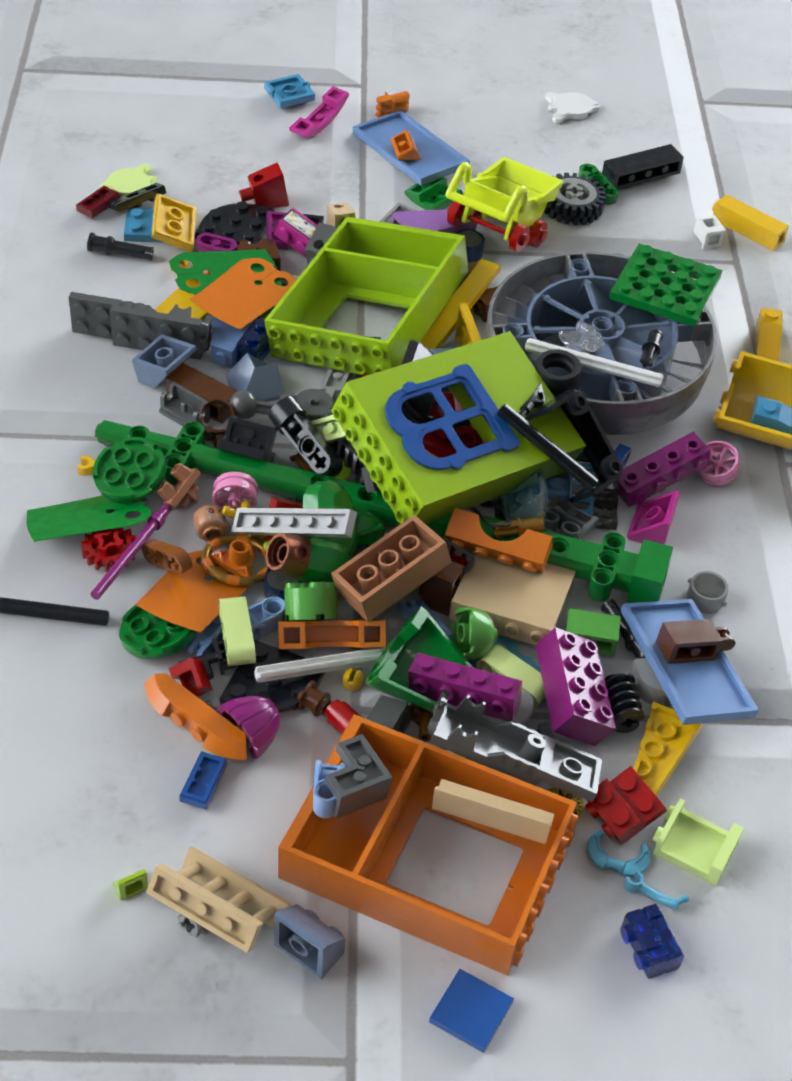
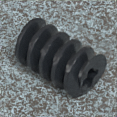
(624, 701)

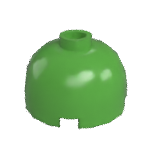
(473, 632)

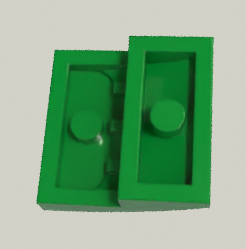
(431, 195)

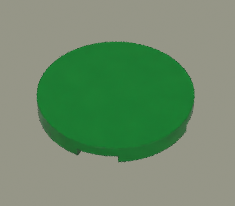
(129, 470)
(151, 636)

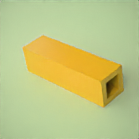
(750, 222)

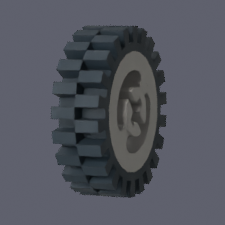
(577, 200)

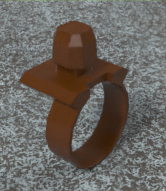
(210, 433)

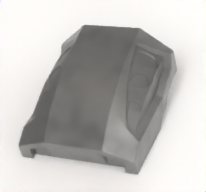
(568, 520)

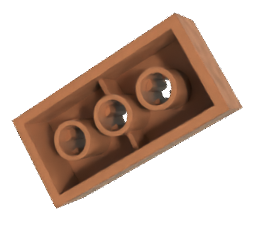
(391, 568)

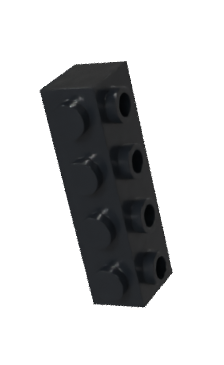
(643, 166)

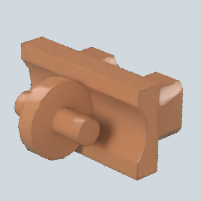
(183, 489)

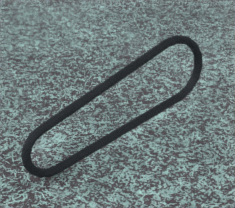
(492, 524)

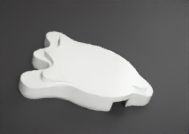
(570, 106)

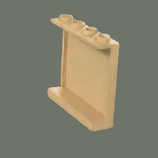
(518, 601)

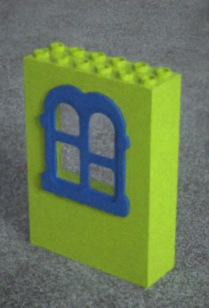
(481, 380)

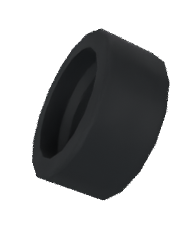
(560, 359)

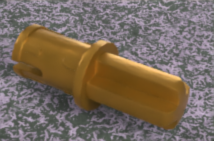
(519, 526)

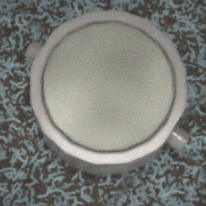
(708, 591)

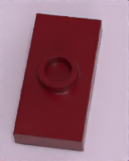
(97, 202)

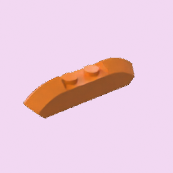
(197, 717)

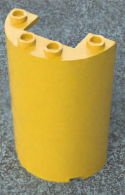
(752, 377)

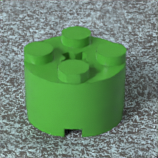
(310, 601)

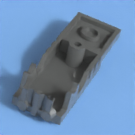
(137, 324)
(512, 748)

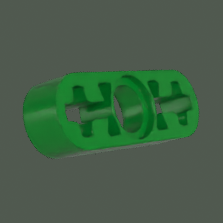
(592, 171)

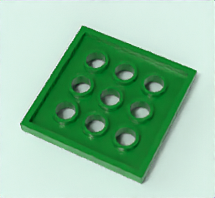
(672, 294)

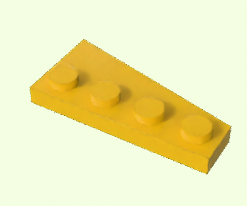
(663, 746)

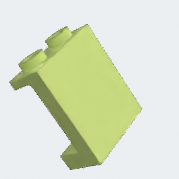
(695, 843)

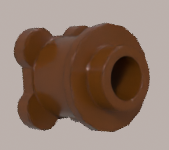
(313, 699)

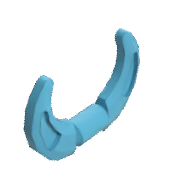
(600, 858)

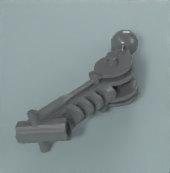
(316, 403)

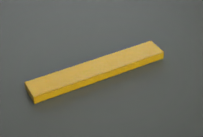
(469, 293)

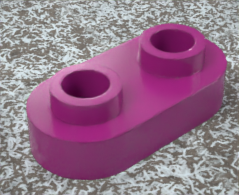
(210, 242)

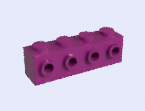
(662, 469)
(432, 675)

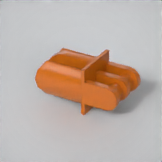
(392, 103)

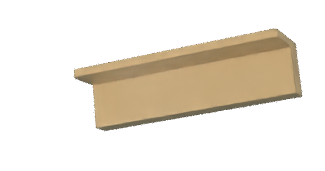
(492, 811)

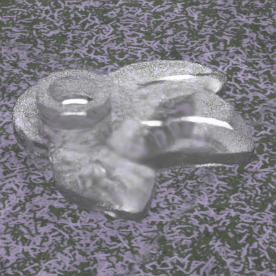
(583, 339)

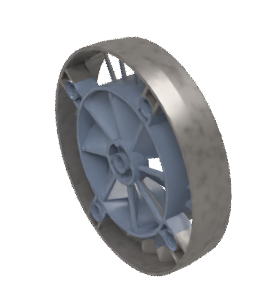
(576, 287)

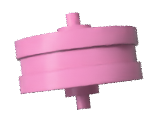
(718, 464)
(234, 488)

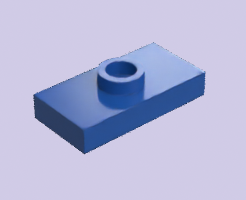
(203, 780)

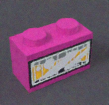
(295, 230)

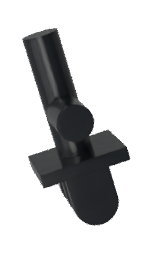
(217, 656)

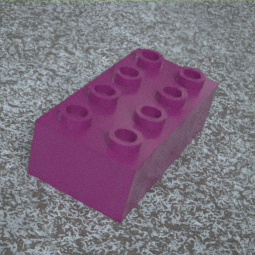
(575, 687)

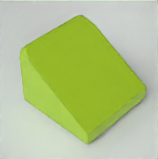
(131, 884)

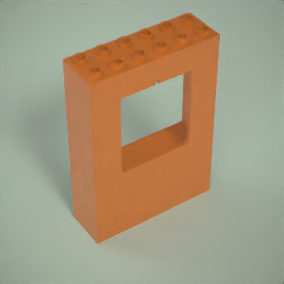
(356, 853)

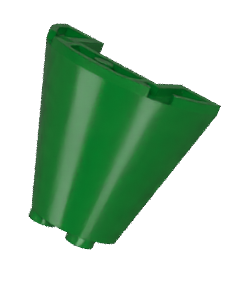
(418, 635)

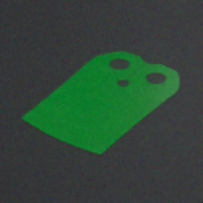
(217, 263)
(82, 517)

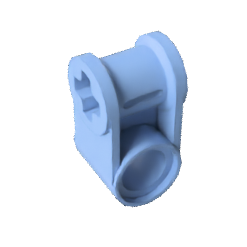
(265, 616)
(324, 807)

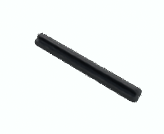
(547, 447)
(54, 611)

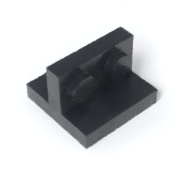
(249, 439)

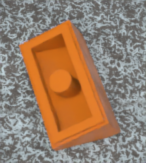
(405, 146)

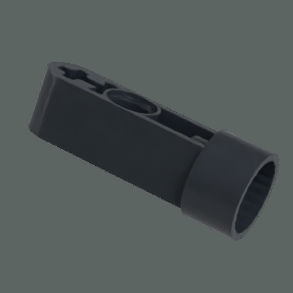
(293, 421)

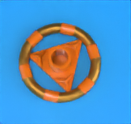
(237, 559)

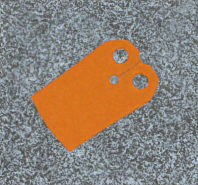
(237, 298)
(189, 597)

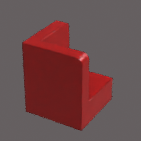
(192, 676)

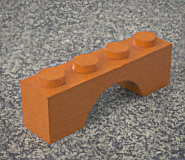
(528, 550)
(331, 633)

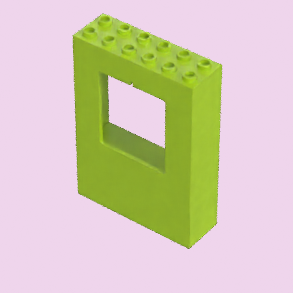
(375, 265)

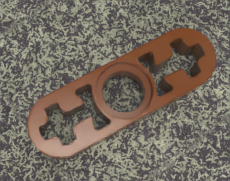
(167, 556)

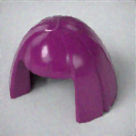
(258, 720)

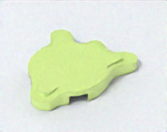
(130, 179)

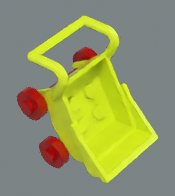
(508, 194)

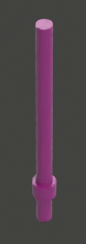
(155, 522)

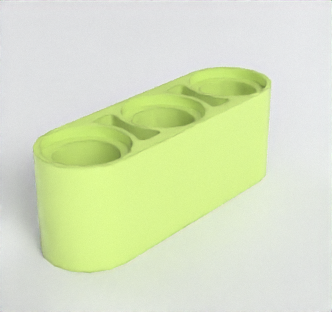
(237, 631)
(507, 664)

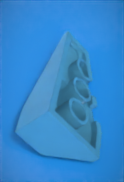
(772, 414)

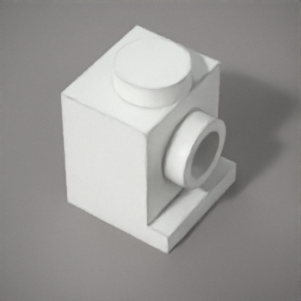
(709, 232)

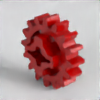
(107, 545)

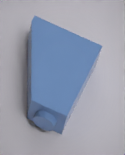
(224, 342)

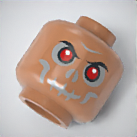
(210, 522)

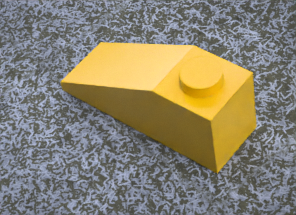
(768, 333)

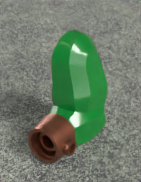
(314, 557)

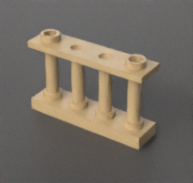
(208, 909)

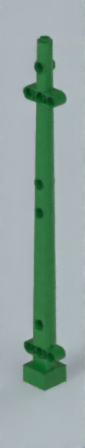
(602, 565)

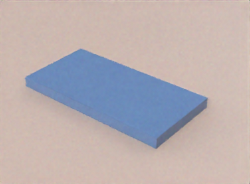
(436, 156)
(695, 689)

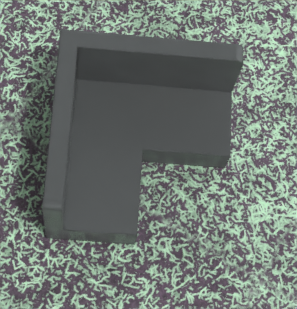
(361, 781)

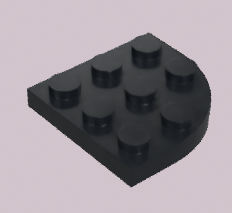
(236, 221)
(280, 692)

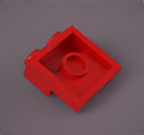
(625, 805)

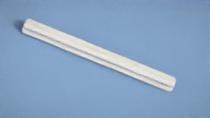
(600, 364)
(317, 664)

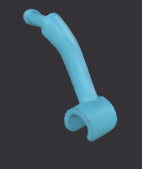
(637, 887)

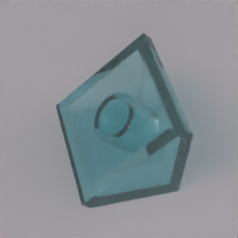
(527, 498)

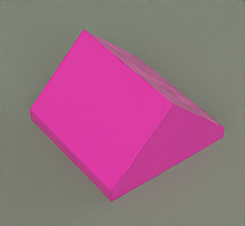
(654, 518)

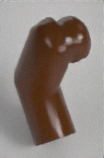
(421, 718)

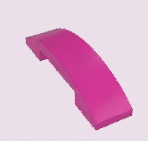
(323, 115)

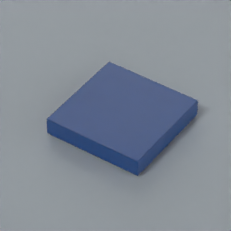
(471, 1010)

